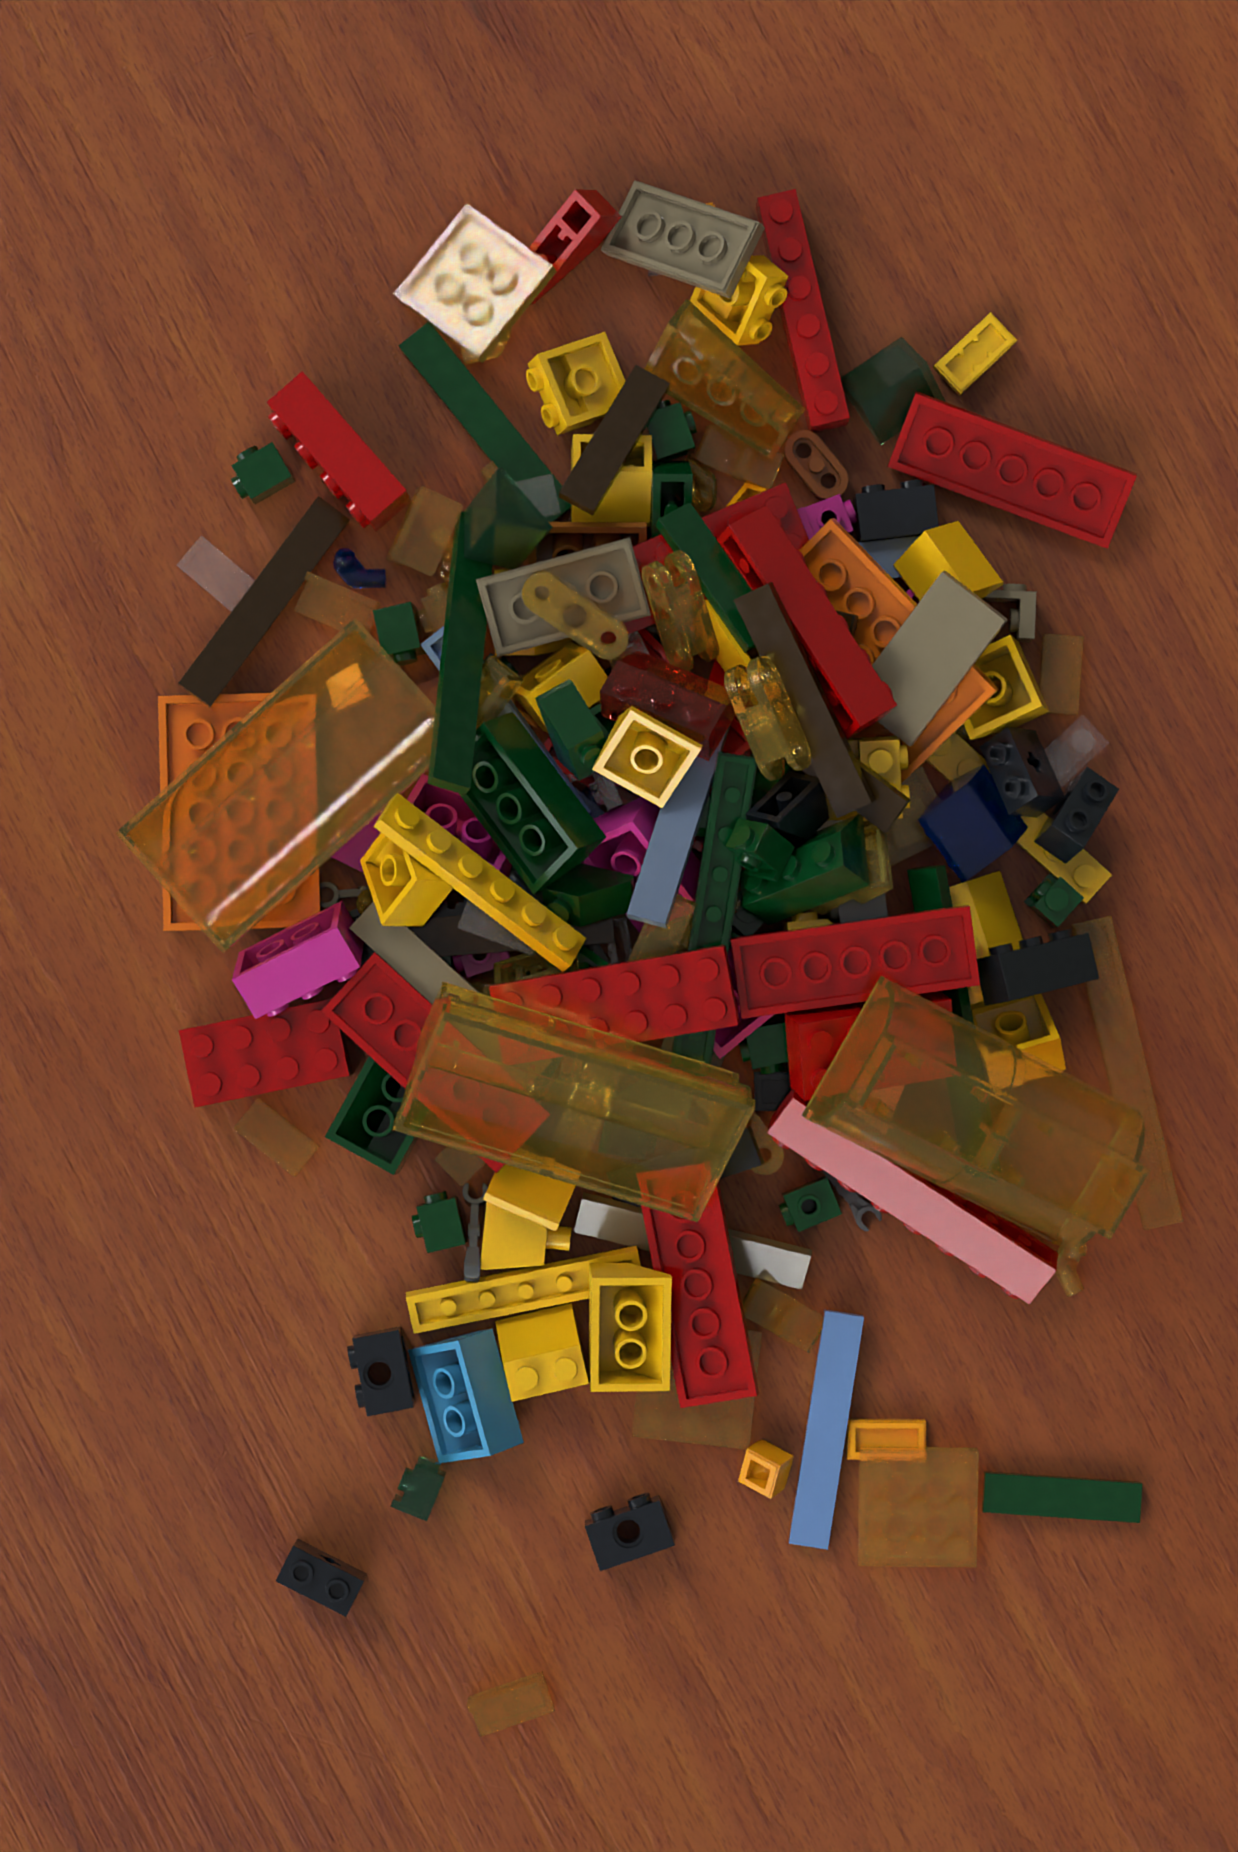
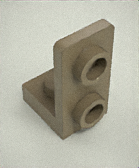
(1023, 616)

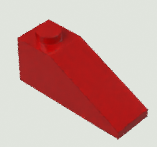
(574, 233)

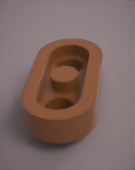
(817, 465)

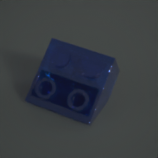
(971, 823)

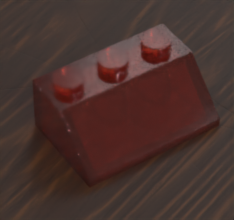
(670, 696)

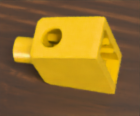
(517, 1241)

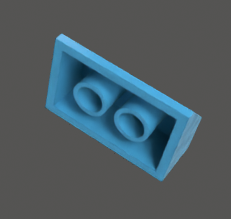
(466, 1396)

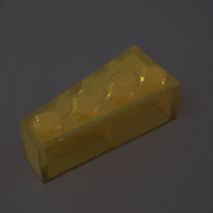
(723, 382)

